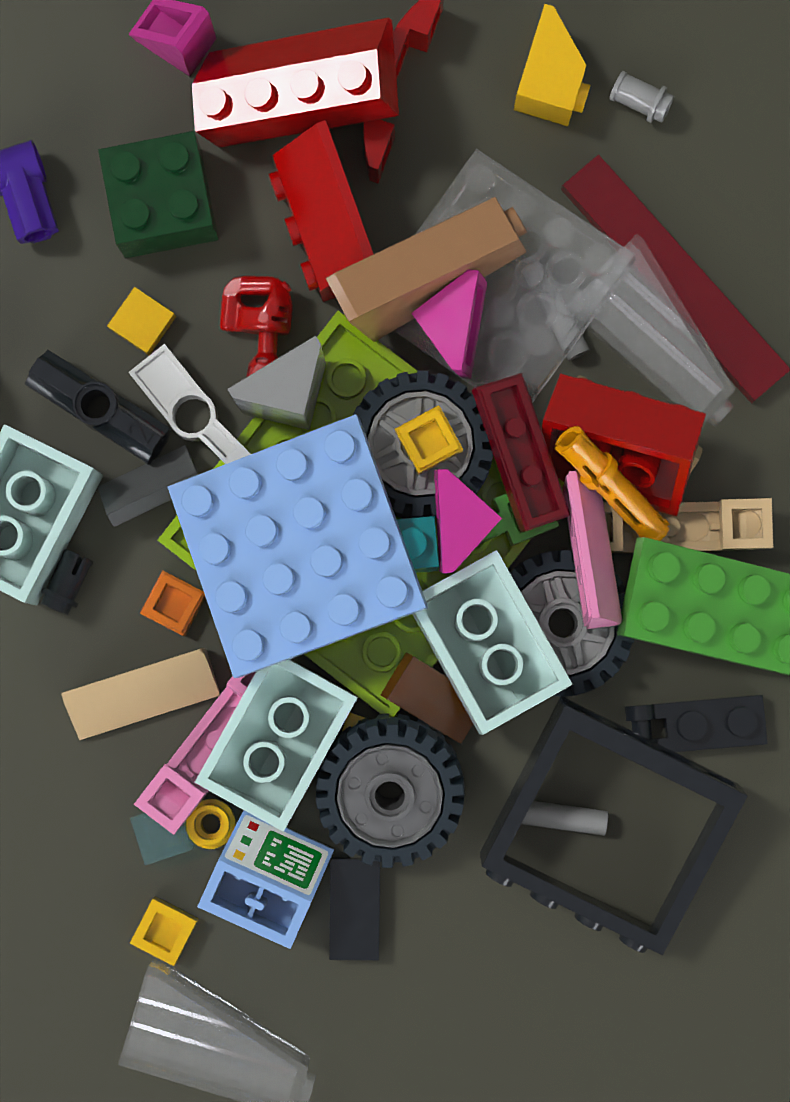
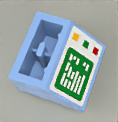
(266, 879)

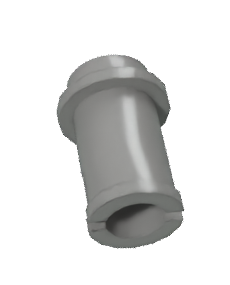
(642, 97)

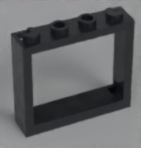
(663, 761)

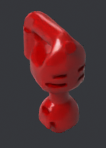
(268, 321)

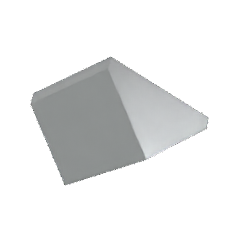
(284, 388)

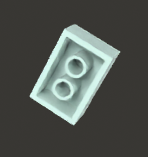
(39, 511)

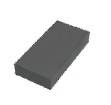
(145, 486)

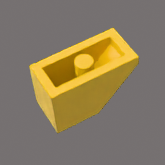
(553, 73)

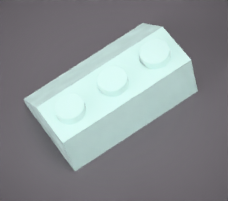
(490, 643)
(276, 741)

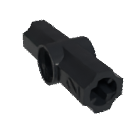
(73, 392)

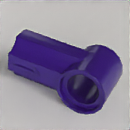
(25, 193)

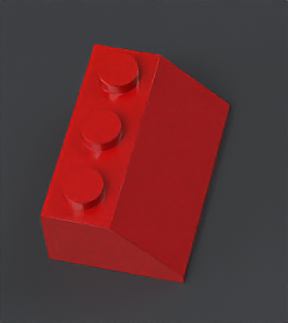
(320, 206)
(644, 435)

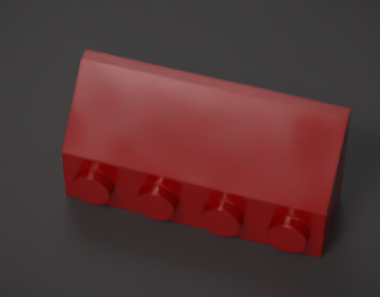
(297, 82)

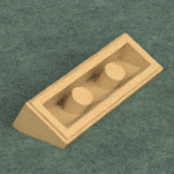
(141, 693)

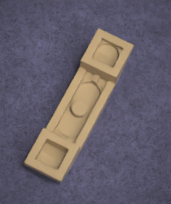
(705, 526)

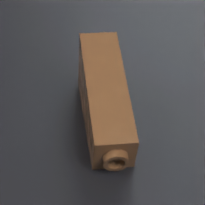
(393, 283)

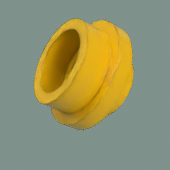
(195, 827)

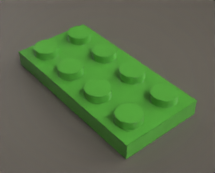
(708, 606)

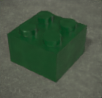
(158, 194)

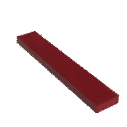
(733, 340)

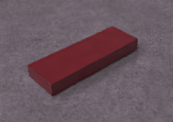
(520, 452)

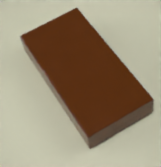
(428, 697)

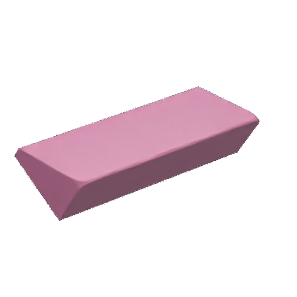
(591, 554)

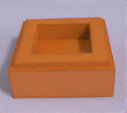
(173, 603)

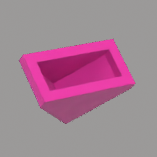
(176, 33)
(454, 320)
(460, 520)

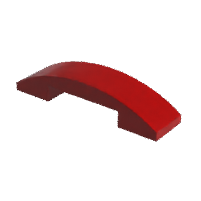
(413, 31)

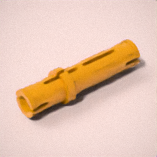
(600, 473)

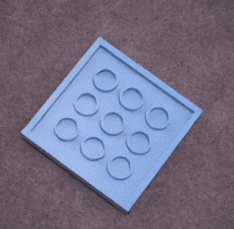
(297, 546)

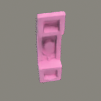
(172, 792)

